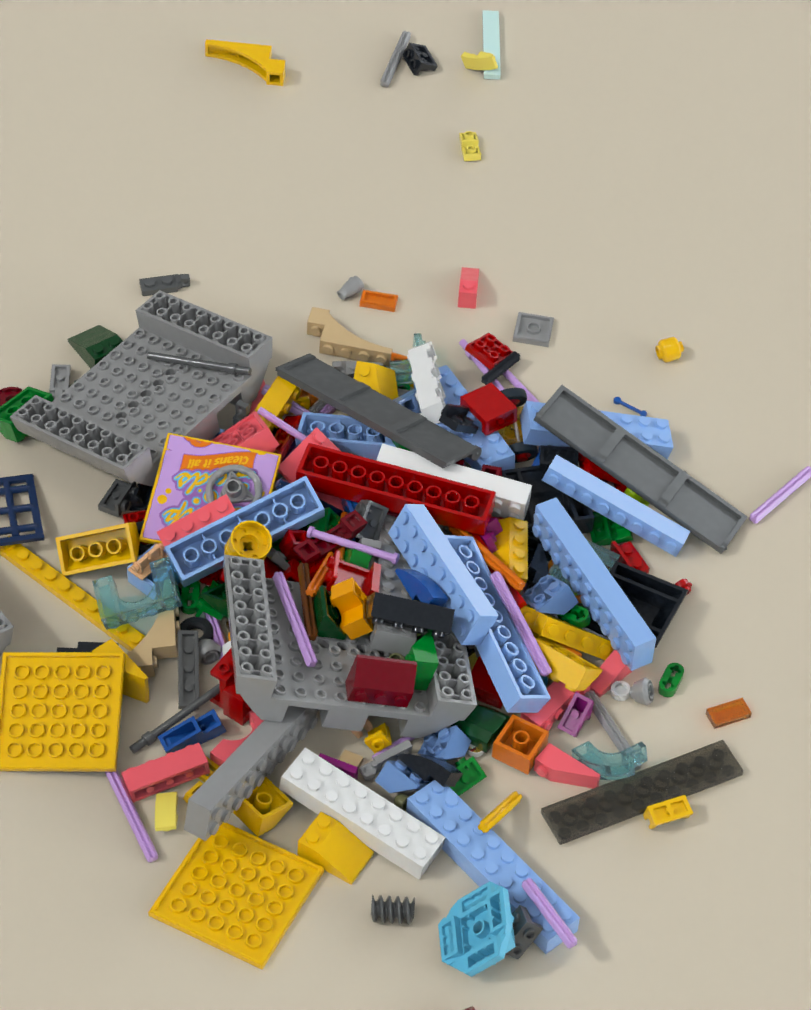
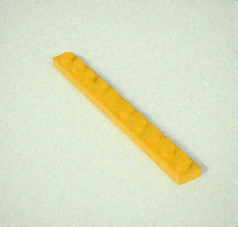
(67, 592)

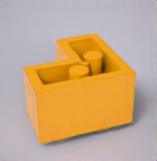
(352, 606)

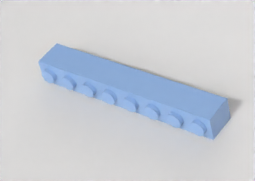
(616, 505)

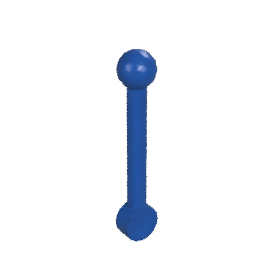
(617, 400)

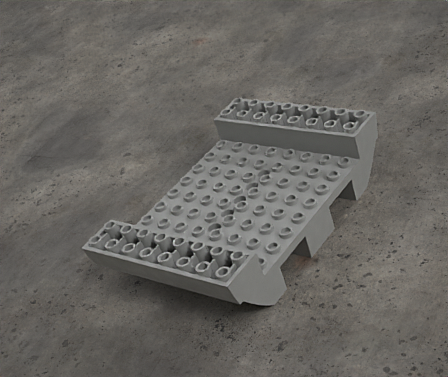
(130, 403)
(274, 674)

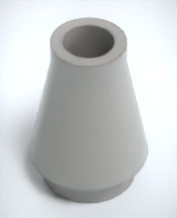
(352, 286)

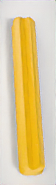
(499, 812)

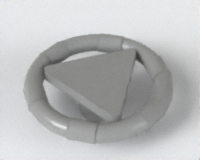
(233, 486)

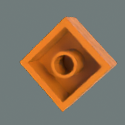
(520, 744)

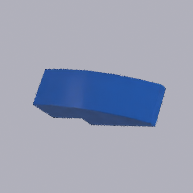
(421, 587)
(192, 732)

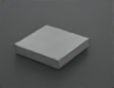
(533, 329)

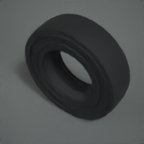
(198, 623)

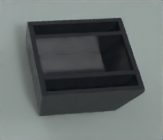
(542, 492)
(651, 596)

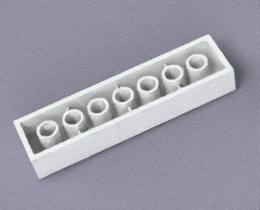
(511, 495)
(362, 812)

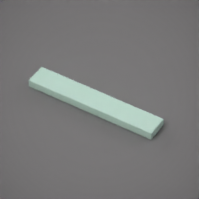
(491, 41)

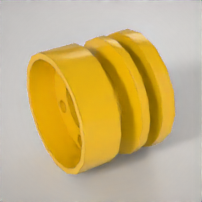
(249, 536)

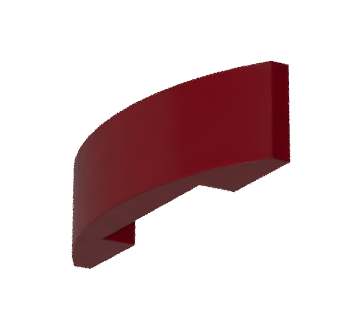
(348, 528)

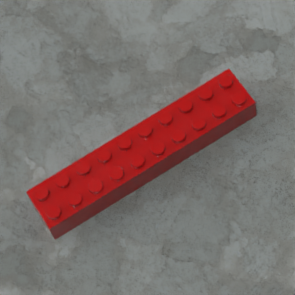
(394, 486)

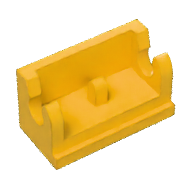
(668, 811)

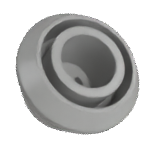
(208, 651)
(642, 691)

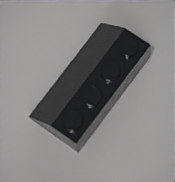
(409, 614)

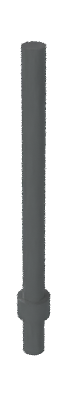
(231, 368)
(149, 737)

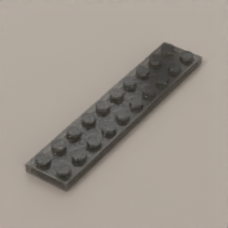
(632, 795)

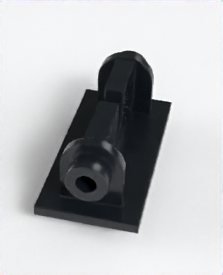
(141, 497)

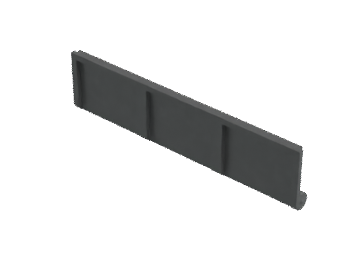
(377, 411)
(640, 468)

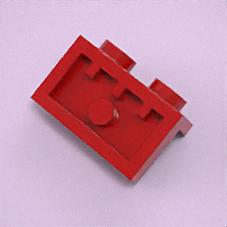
(629, 556)

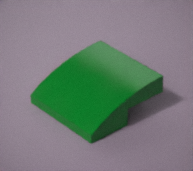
(607, 531)

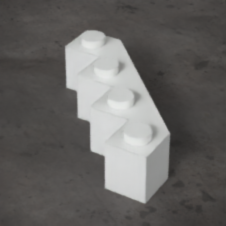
(427, 381)

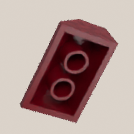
(381, 681)

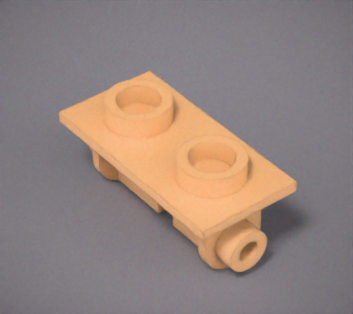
(141, 568)

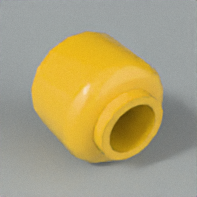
(669, 349)

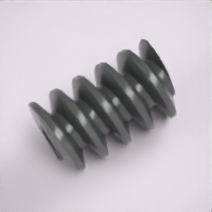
(392, 909)

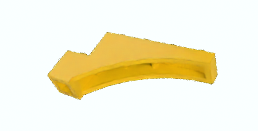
(251, 56)
(566, 633)

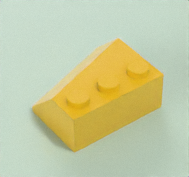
(378, 378)

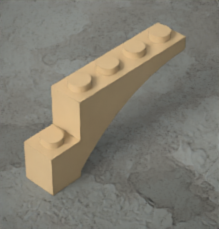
(340, 342)
(158, 643)

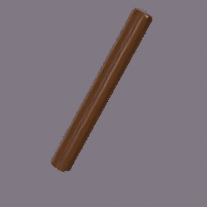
(307, 601)

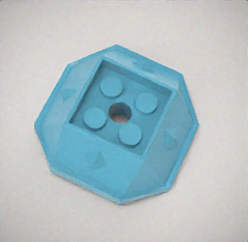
(477, 930)

